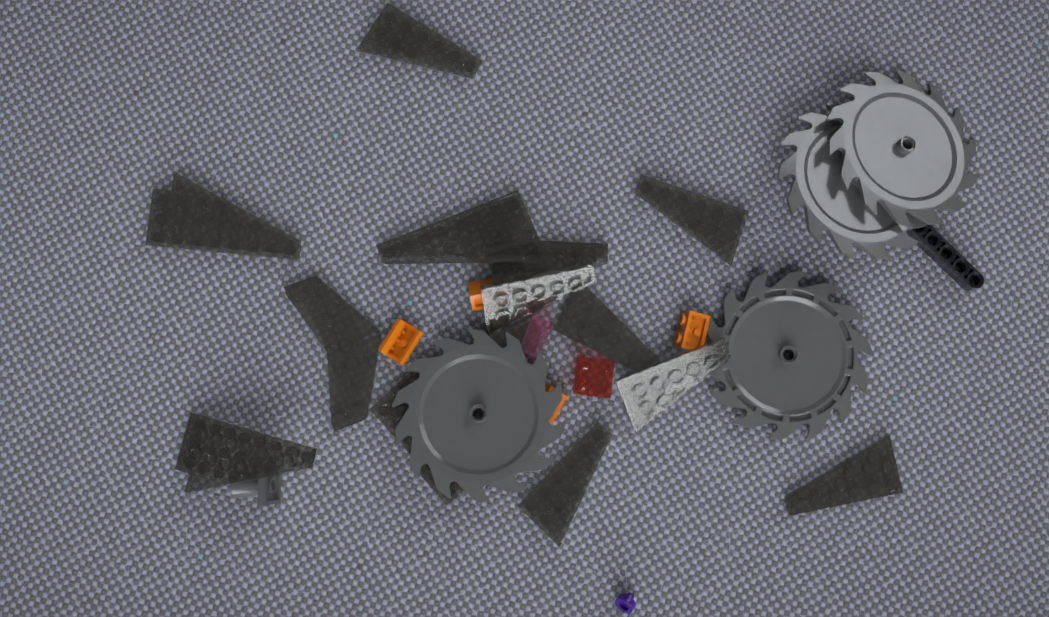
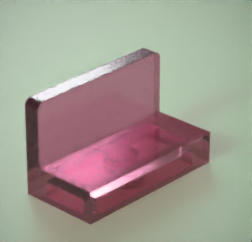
(536, 336)

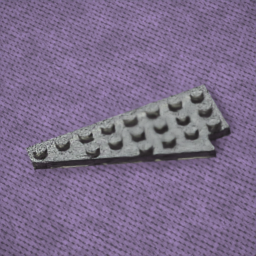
(230, 454)

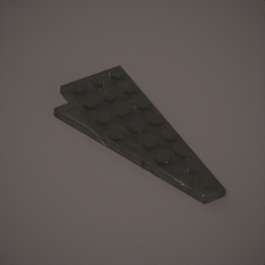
(202, 221)
(477, 235)

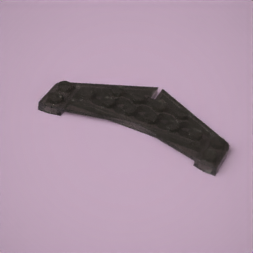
(349, 356)

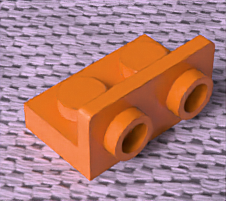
(691, 330)

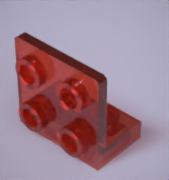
(593, 377)

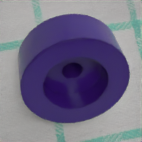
(625, 602)

